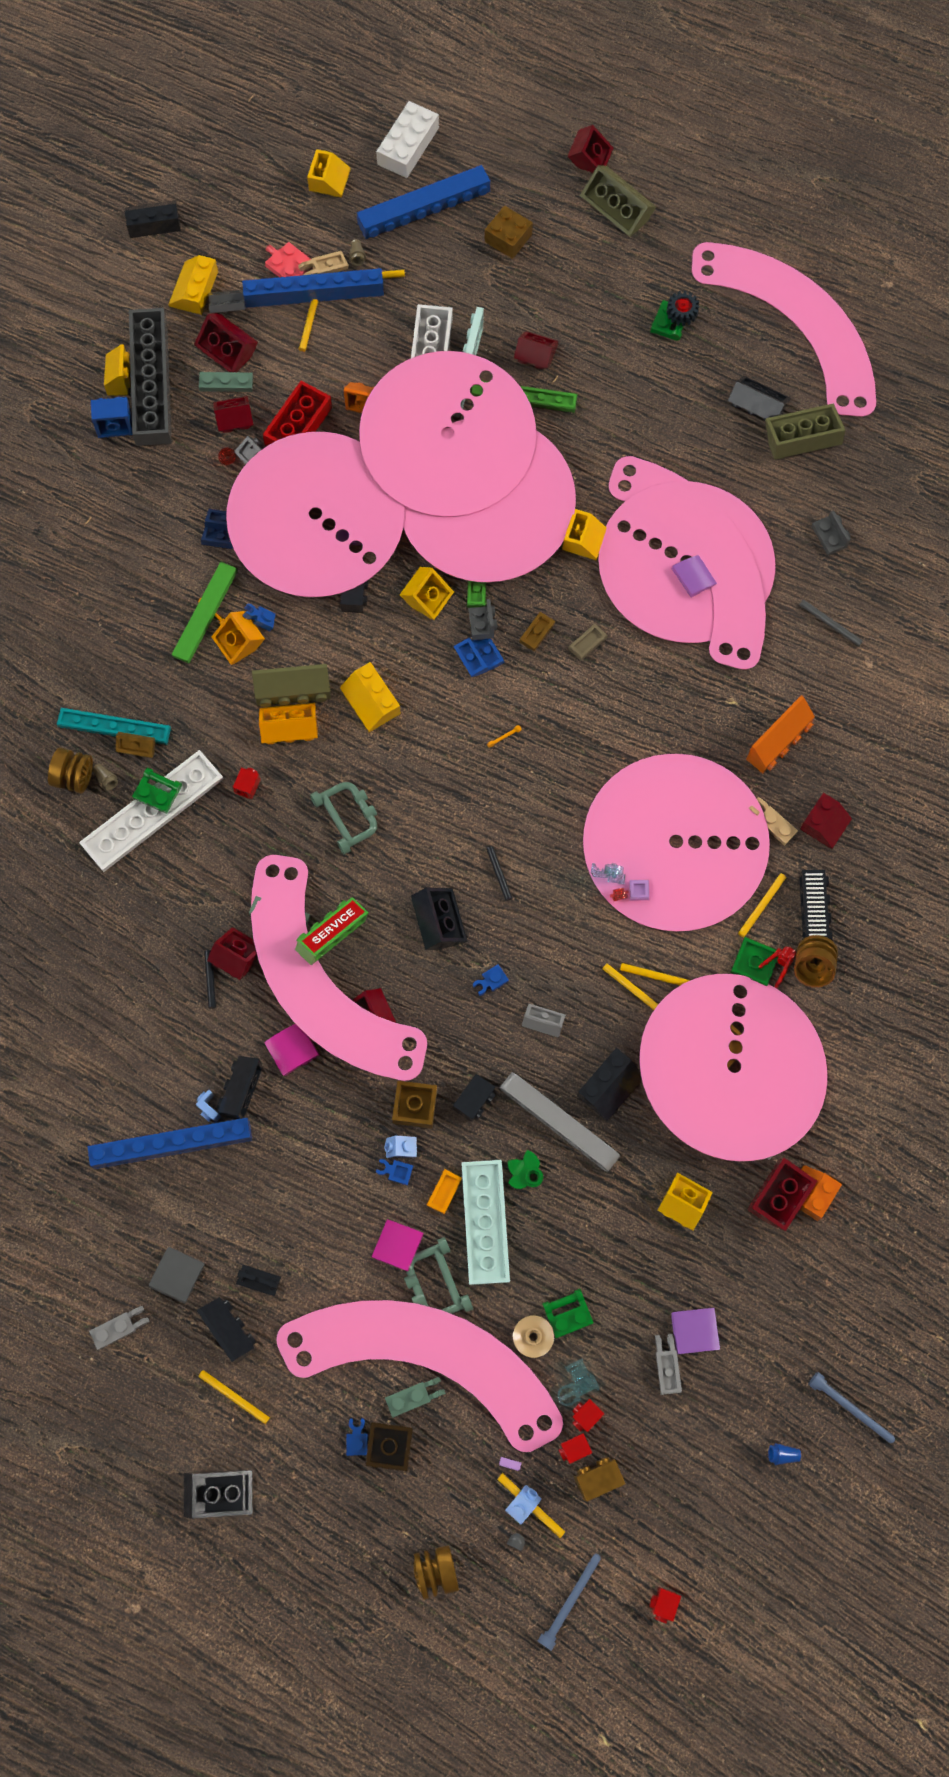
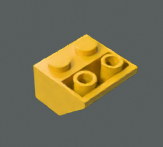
(328, 174)
(117, 372)
(584, 535)

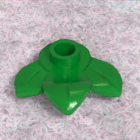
(523, 1169)

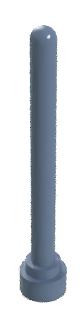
(819, 1383)
(548, 1638)

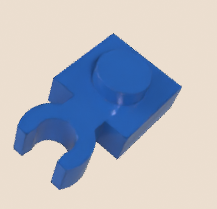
(261, 616)
(493, 979)
(398, 1172)
(356, 1442)

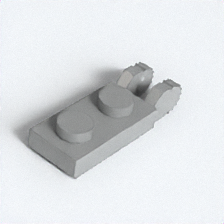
(117, 1328)
(667, 1367)

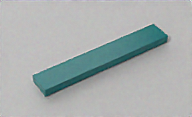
(111, 725)

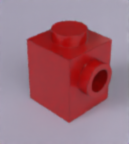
(246, 783)
(586, 1415)
(575, 1449)
(664, 1605)

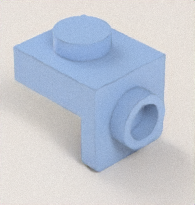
(207, 1112)
(401, 1147)
(523, 1504)

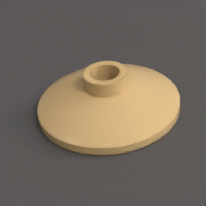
(544, 1334)

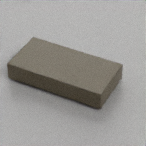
(587, 642)

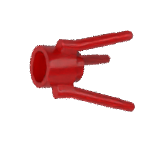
(785, 958)

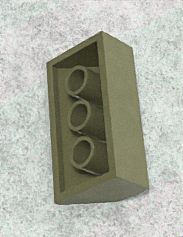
(617, 200)
(804, 431)
(291, 685)

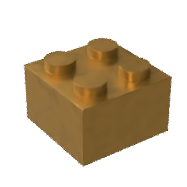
(508, 232)
(414, 1104)
(599, 1479)

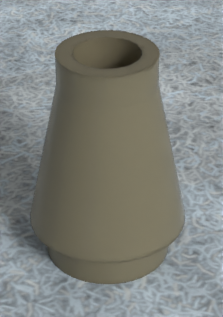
(357, 255)
(105, 778)

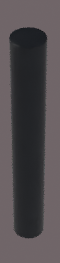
(499, 873)
(210, 981)

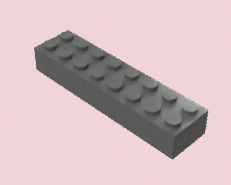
(150, 377)

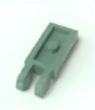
(412, 1397)

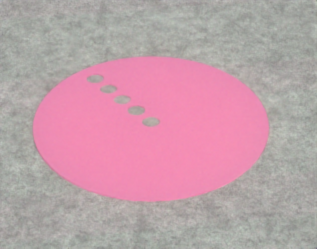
(438, 474)
(273, 525)
(507, 536)
(643, 579)
(684, 798)
(727, 1112)

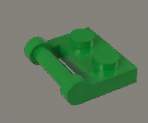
(662, 324)
(154, 796)
(570, 1320)

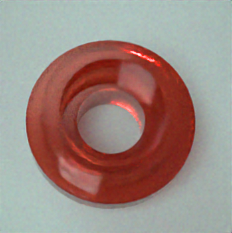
(226, 452)
(619, 894)

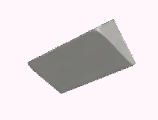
(543, 1020)

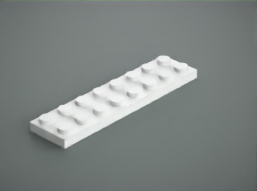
(140, 821)

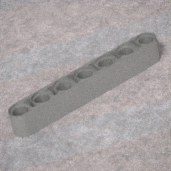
(559, 1122)

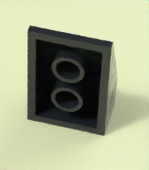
(217, 1493)

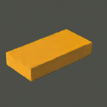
(444, 1191)

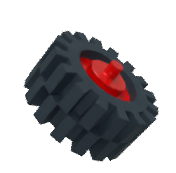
(682, 308)

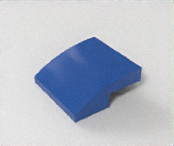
(478, 655)

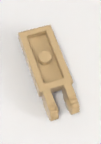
(325, 264)
(777, 825)

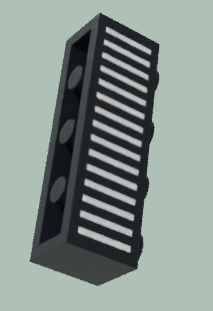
(815, 903)

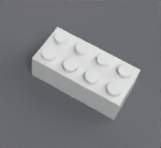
(407, 139)
(432, 329)

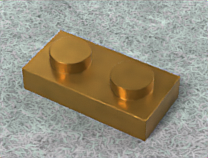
(537, 631)
(135, 744)

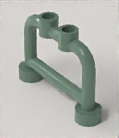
(360, 797)
(412, 1281)

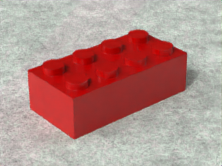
(300, 413)

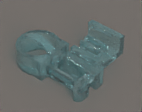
(611, 871)
(582, 1382)

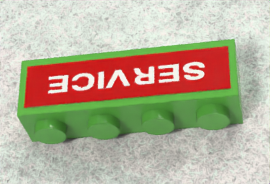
(331, 930)

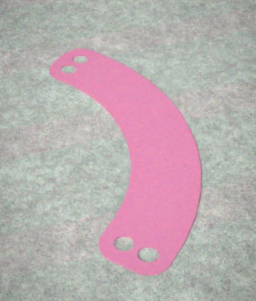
(809, 307)
(738, 591)
(309, 993)
(434, 1341)

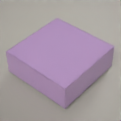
(639, 889)
(510, 1463)

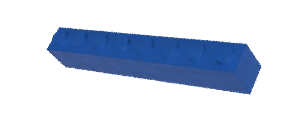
(423, 202)
(315, 286)
(169, 1143)

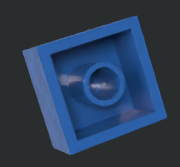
(111, 417)

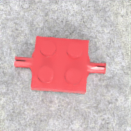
(286, 260)

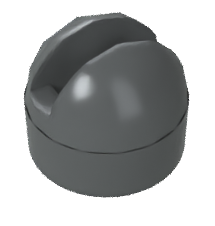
(516, 1541)

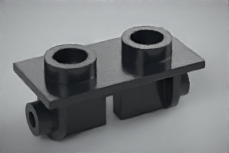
(258, 1280)

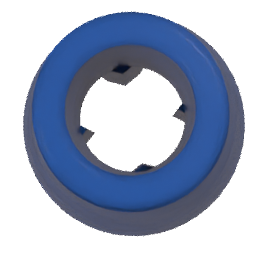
(783, 1454)

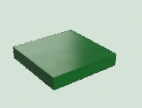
(750, 957)

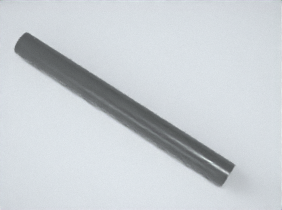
(830, 622)

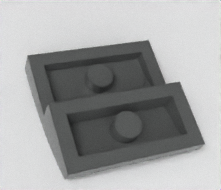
(226, 301)
(176, 1275)

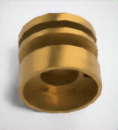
(70, 770)
(816, 961)
(435, 1572)

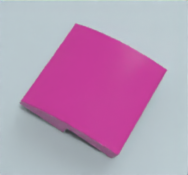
(291, 1049)
(397, 1245)

